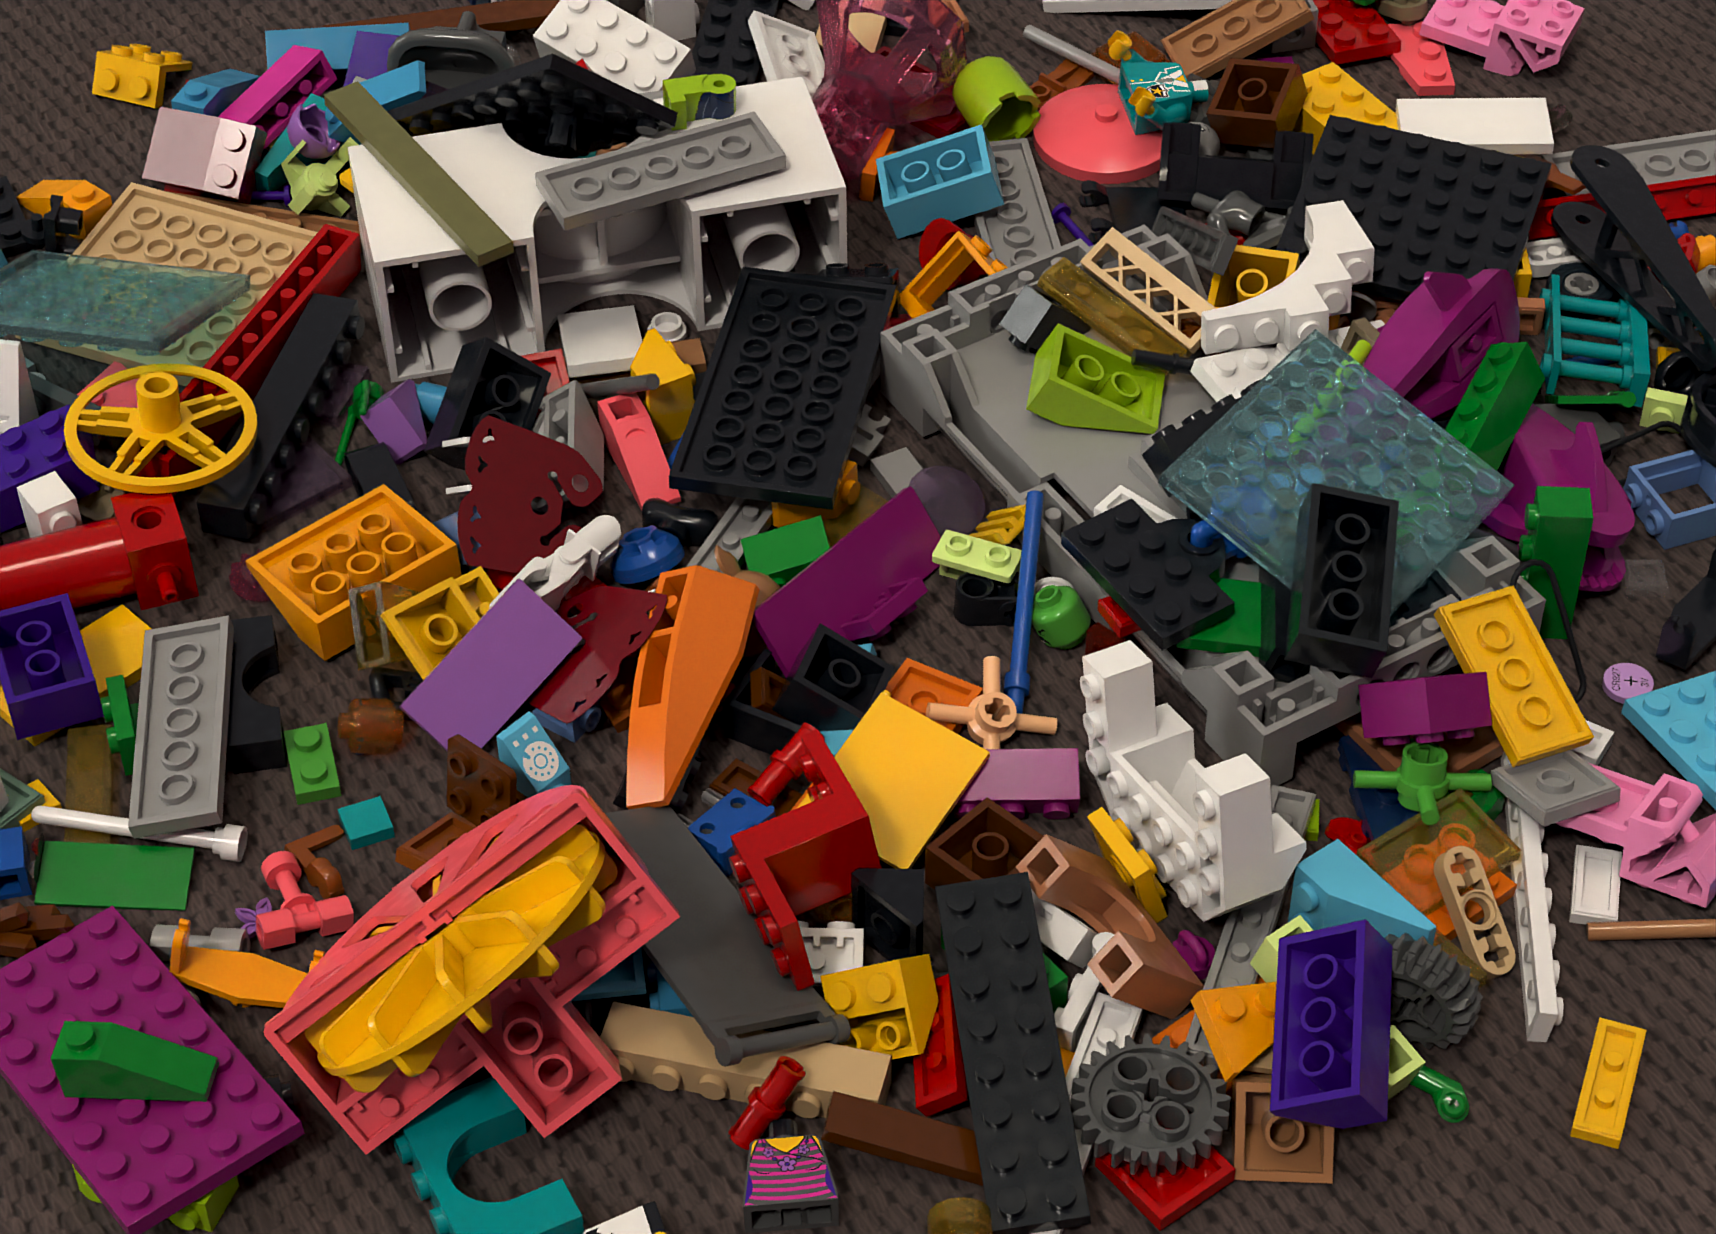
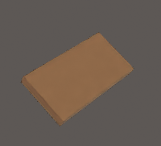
(1233, 33)

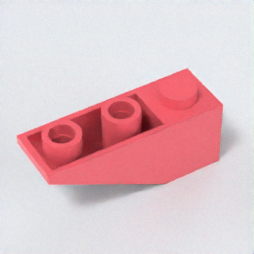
(636, 448)

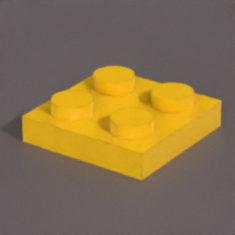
(1133, 867)

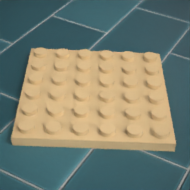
(195, 234)

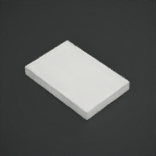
(599, 340)

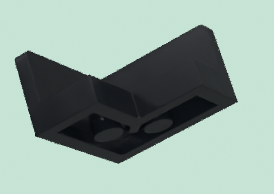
(753, 725)

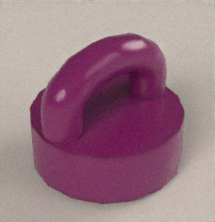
(1196, 952)

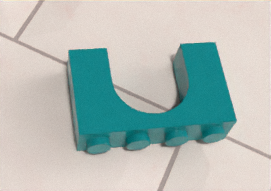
(454, 1132)

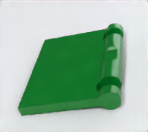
(1612, 398)

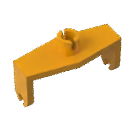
(232, 974)

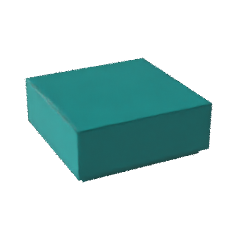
(366, 823)

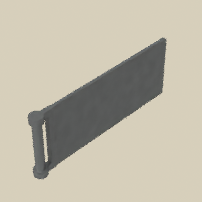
(715, 951)

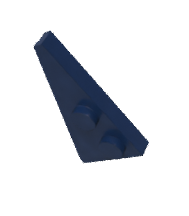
(1375, 807)

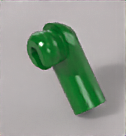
(1445, 1092)

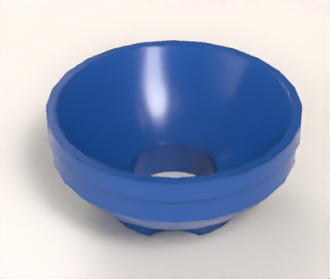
(645, 554)

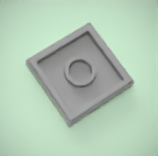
(1556, 787)

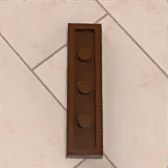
(902, 1137)

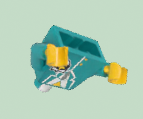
(1153, 89)

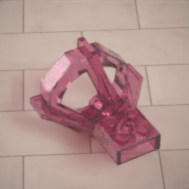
(869, 91)

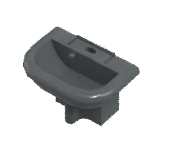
(452, 53)

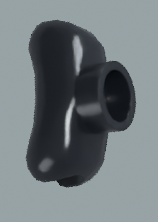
(686, 523)

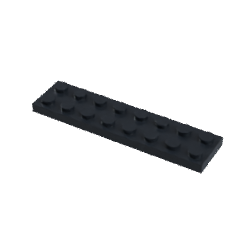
(1012, 1056)

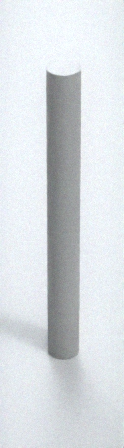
(1072, 53)

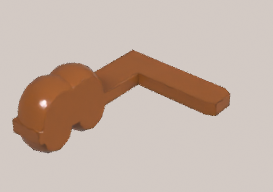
(319, 870)

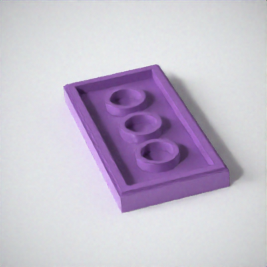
(492, 669)

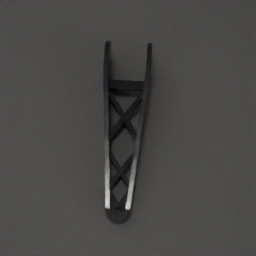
(1624, 266)

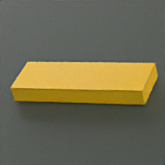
(1608, 1083)

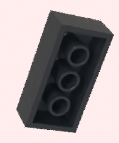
(1342, 580)

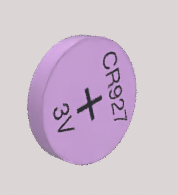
(1626, 681)

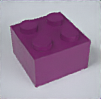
(1425, 708)

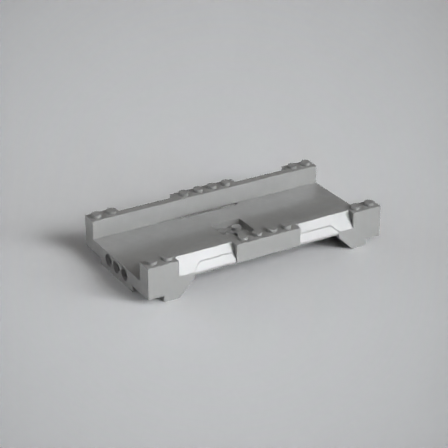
(973, 385)

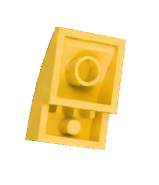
(439, 617)

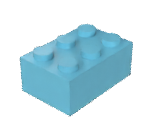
(939, 180)

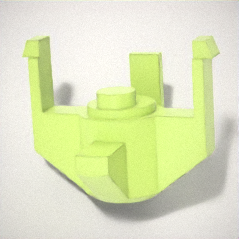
(315, 184)

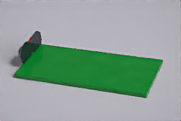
(111, 875)

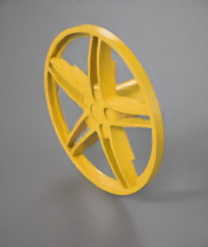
(159, 423)

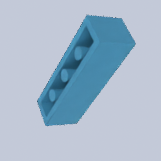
(333, 41)

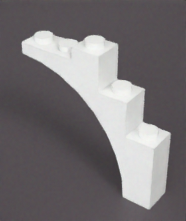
(1303, 302)

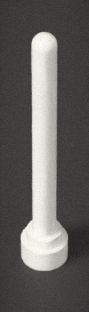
(227, 841)

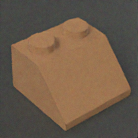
(1275, 1146)

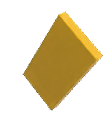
(113, 649)
(1527, 693)

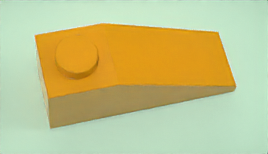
(76, 195)

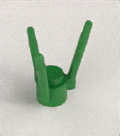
(363, 397)

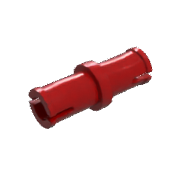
(781, 770)
(767, 1102)

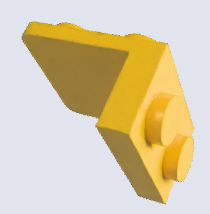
(135, 73)

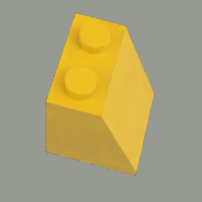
(1251, 274)

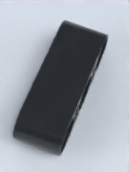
(372, 468)

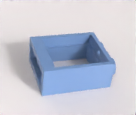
(1668, 474)

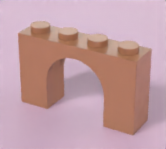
(1139, 960)

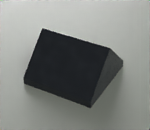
(889, 910)

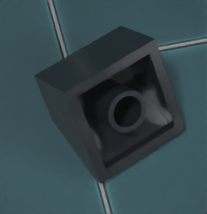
(832, 683)

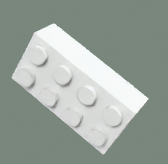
(613, 44)

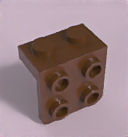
(478, 782)

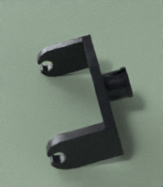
(1691, 623)

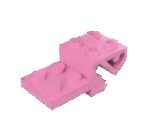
(1506, 34)
(1657, 836)

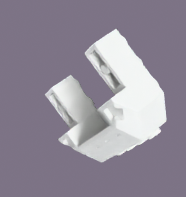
(1198, 824)

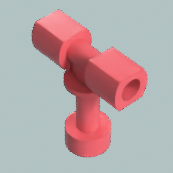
(299, 910)

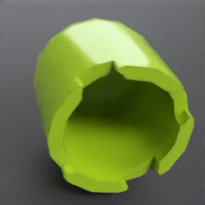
(996, 97)

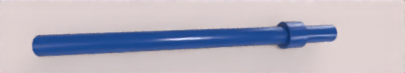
(1017, 680)

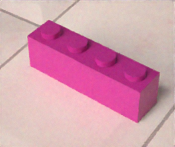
(281, 90)

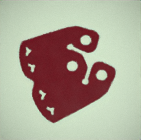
(504, 491)
(607, 640)

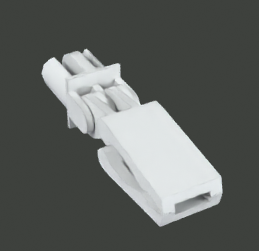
(579, 556)

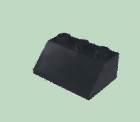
(485, 383)

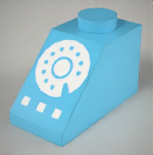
(532, 756)

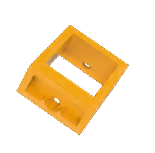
(944, 270)

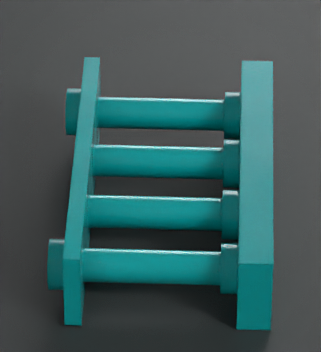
(1630, 333)

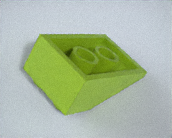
(1093, 385)

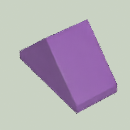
(398, 422)

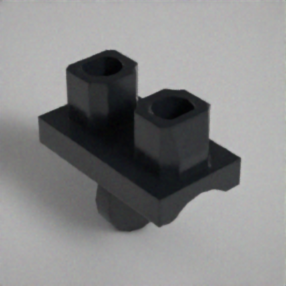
(53, 227)

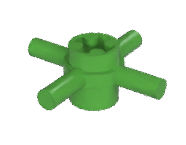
(1422, 779)

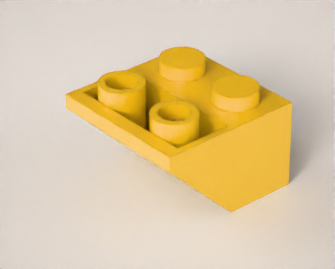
(673, 399)
(886, 1004)

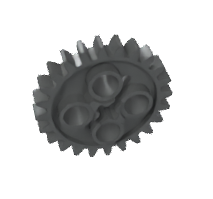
(1160, 1095)

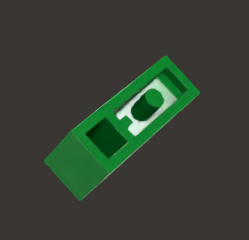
(129, 1064)

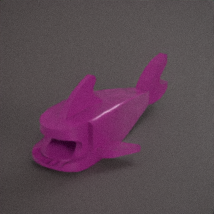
(1442, 336)
(1554, 456)

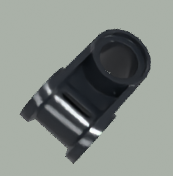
(984, 601)

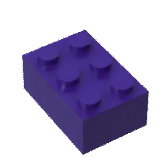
(34, 452)
(45, 668)

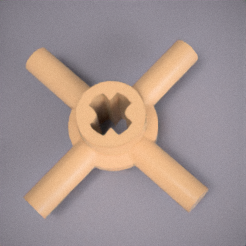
(993, 715)

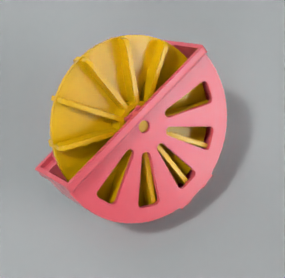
(477, 971)

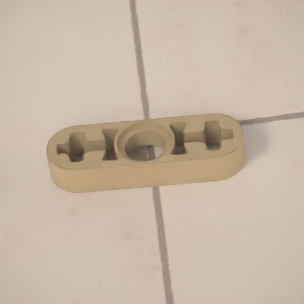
(1483, 895)

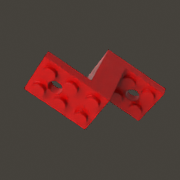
(803, 858)

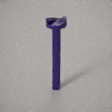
(270, 195)
(1061, 214)

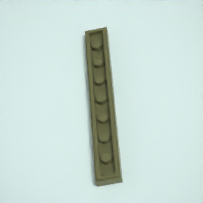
(419, 174)

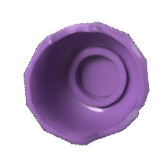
(312, 127)

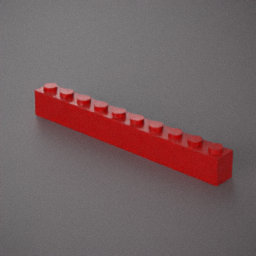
(252, 348)

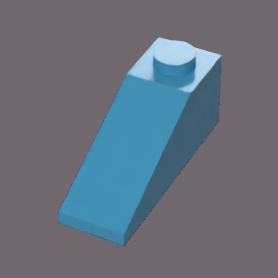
(390, 90)
(213, 92)

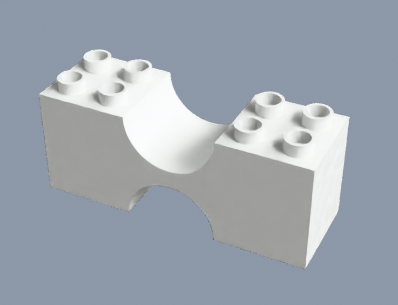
(681, 251)

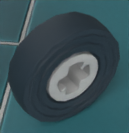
(1582, 281)

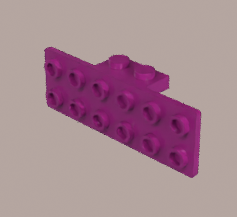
(855, 583)

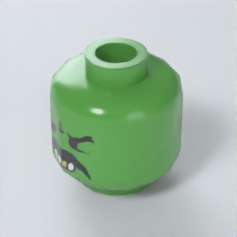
(1060, 617)

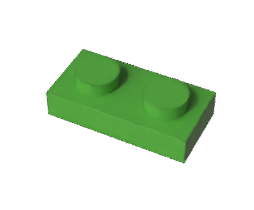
(312, 763)

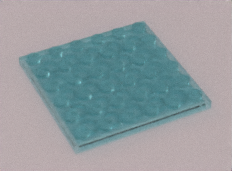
(109, 300)
(1341, 428)

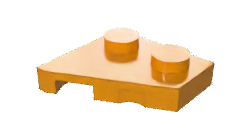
(1237, 1023)

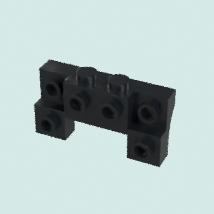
(1265, 181)

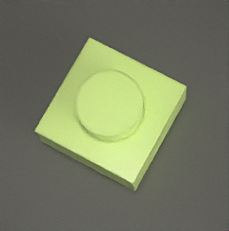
(1662, 406)

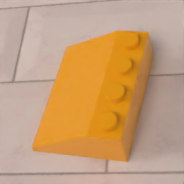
(352, 547)

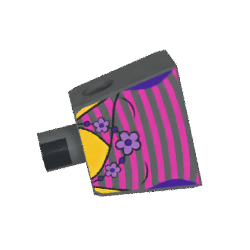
(788, 1182)

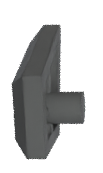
(1267, 234)

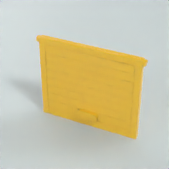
(906, 776)

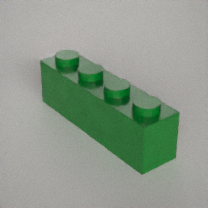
(1497, 401)
(1559, 535)

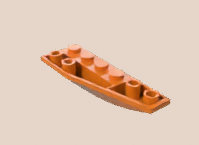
(683, 676)

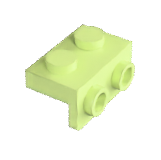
(964, 553)

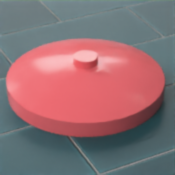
(1091, 137)

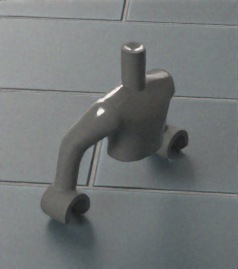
(1234, 212)

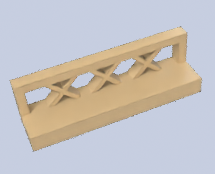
(1158, 283)

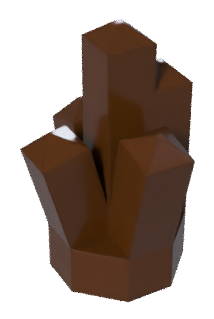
(30, 927)

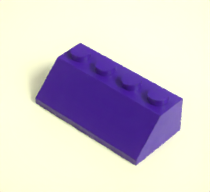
(1332, 1026)

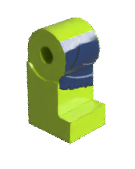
(700, 98)

